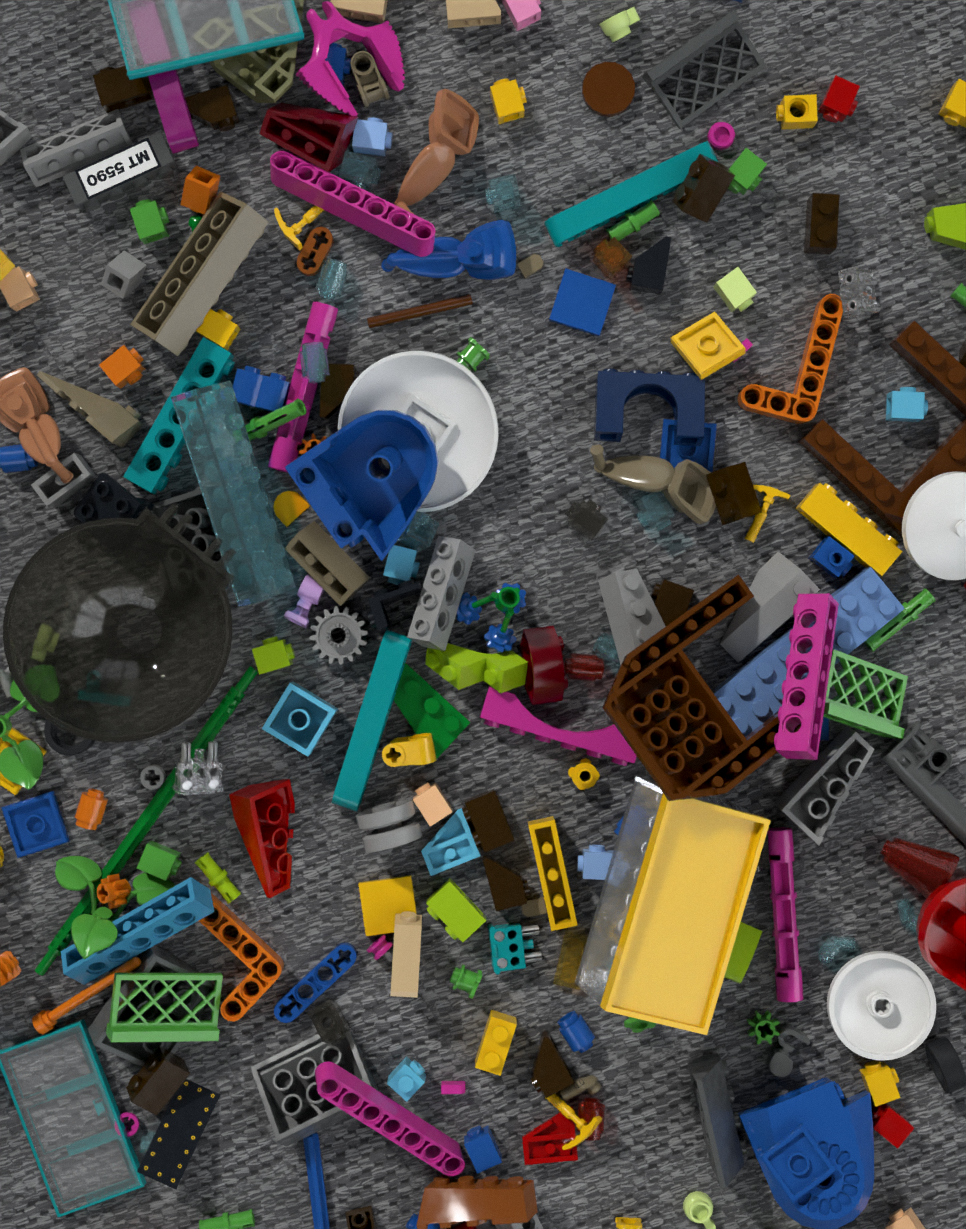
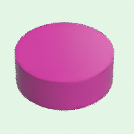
(721, 135)

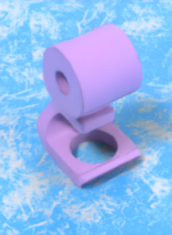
(309, 594)

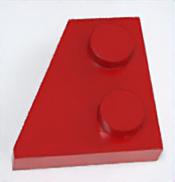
(546, 1141)

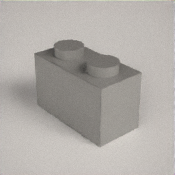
(54, 491)

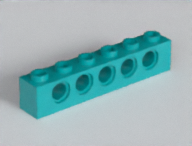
(139, 471)

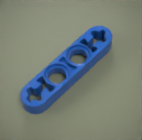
(317, 984)

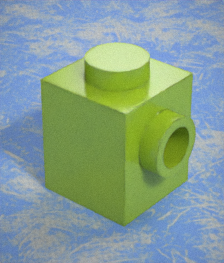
(273, 655)

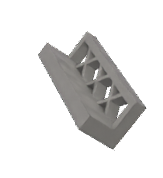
(76, 150)

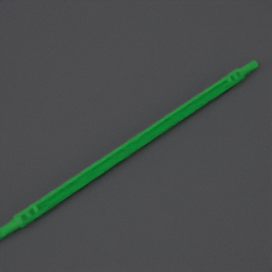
(148, 817)

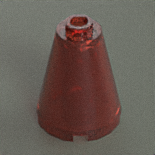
(919, 864)

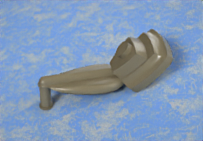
(683, 486)

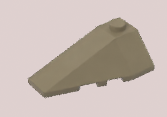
(107, 417)

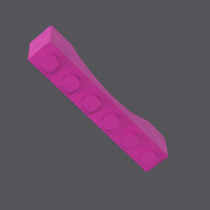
(509, 711)

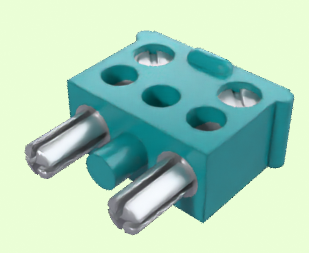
(500, 943)

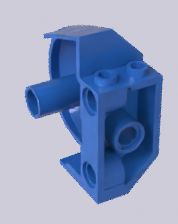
(354, 487)
(843, 1133)

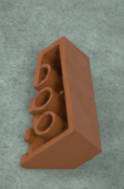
(477, 1201)

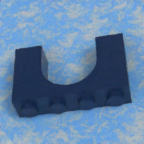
(682, 392)

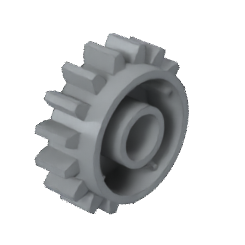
(324, 635)

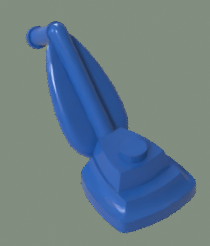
(484, 253)

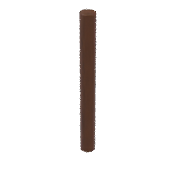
(419, 311)

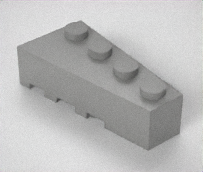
(629, 610)

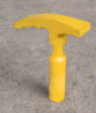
(291, 232)
(760, 518)
(581, 1124)

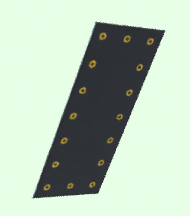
(178, 1133)

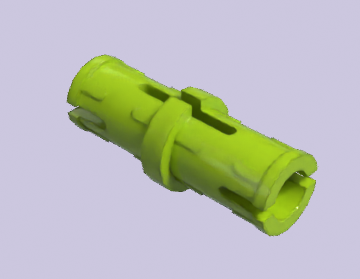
(217, 877)

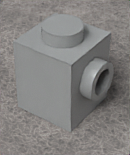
(123, 274)

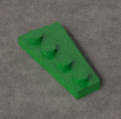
(428, 710)

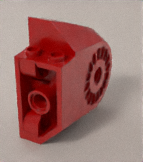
(943, 931)

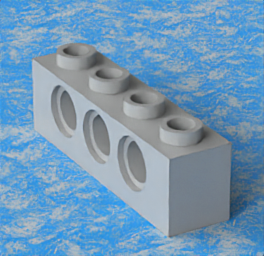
(441, 593)

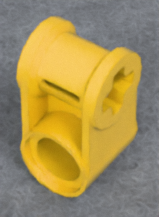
(413, 749)

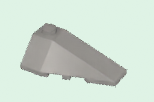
(774, 597)

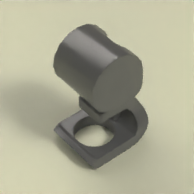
(778, 1057)

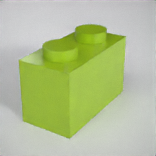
(455, 911)

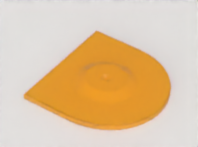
(289, 506)

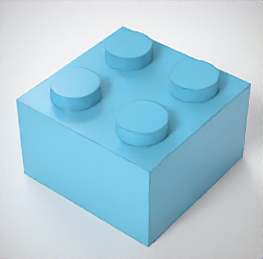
(300, 718)

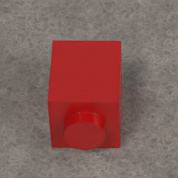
(891, 1124)

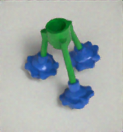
(506, 600)

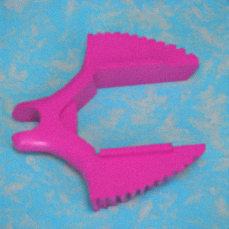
(378, 41)

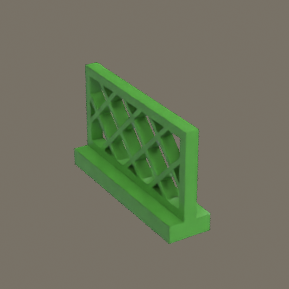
(861, 718)
(159, 1029)

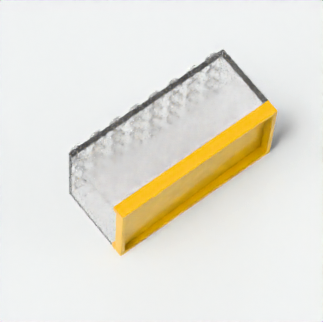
(671, 907)

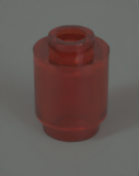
(584, 667)
(588, 1110)

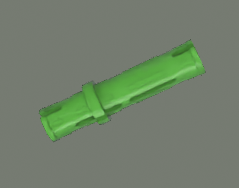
(292, 410)
(910, 613)

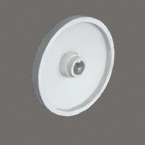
(937, 526)
(881, 1005)

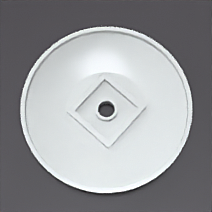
(444, 400)

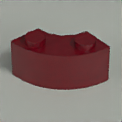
(545, 668)

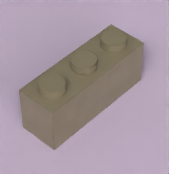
(327, 563)

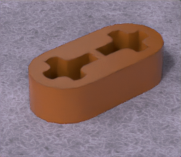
(309, 248)

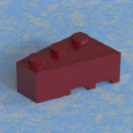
(310, 133)

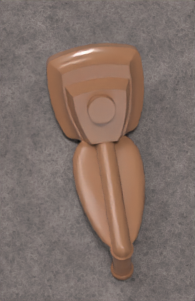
(451, 132)
(24, 411)

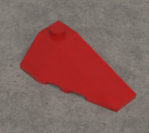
(262, 820)

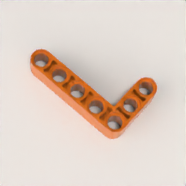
(807, 370)
(255, 962)

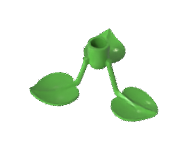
(23, 761)
(97, 931)

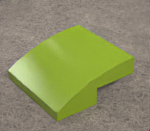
(742, 952)

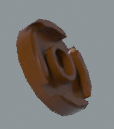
(608, 89)

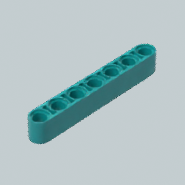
(624, 196)
(371, 720)

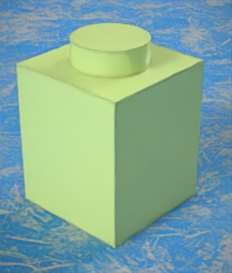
(735, 290)

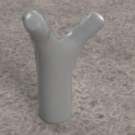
(5, 679)

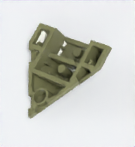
(262, 73)

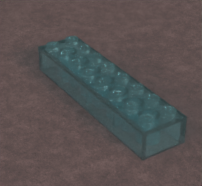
(234, 491)

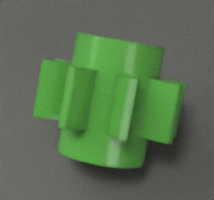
(766, 1034)

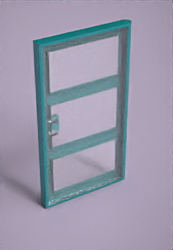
(185, 33)
(70, 1118)

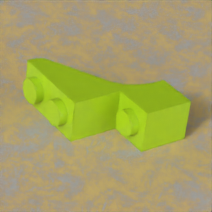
(467, 667)

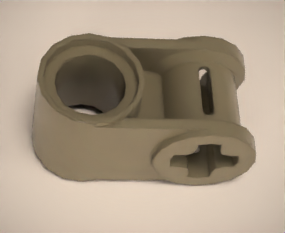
(369, 83)

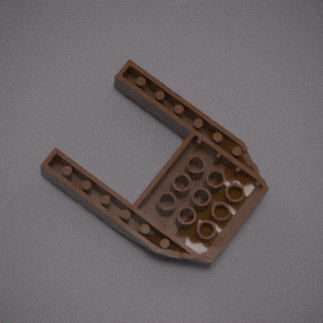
(863, 478)
(674, 715)

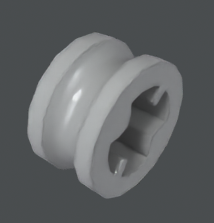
(158, 771)

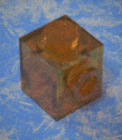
(611, 257)

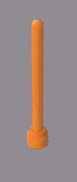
(46, 1020)

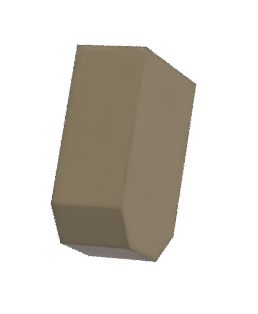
(530, 265)
(534, 907)

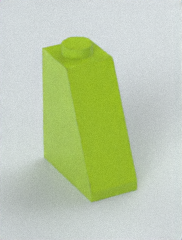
(947, 225)

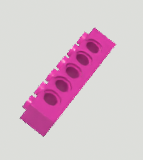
(806, 741)

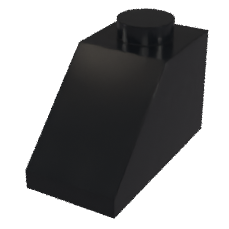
(650, 268)

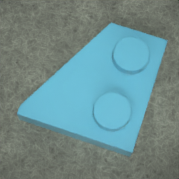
(450, 845)

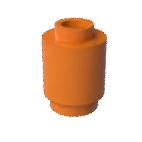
(91, 809)

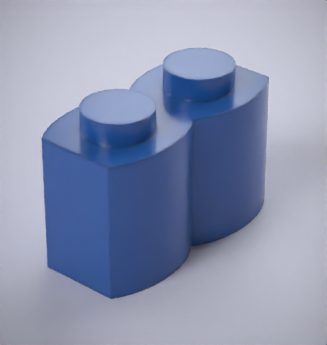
(260, 390)

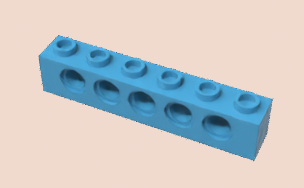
(143, 929)

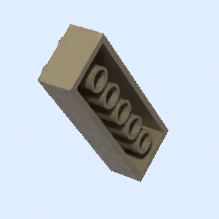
(200, 273)

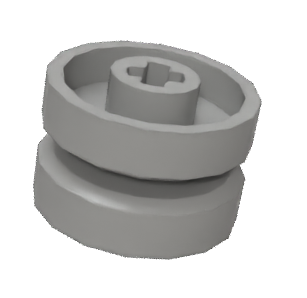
(387, 821)

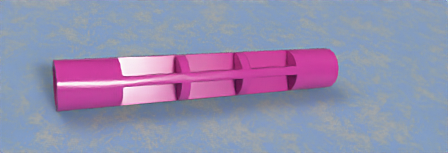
(289, 436)
(787, 972)

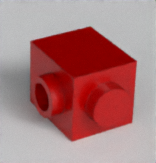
(839, 100)

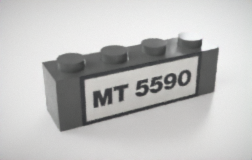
(120, 172)

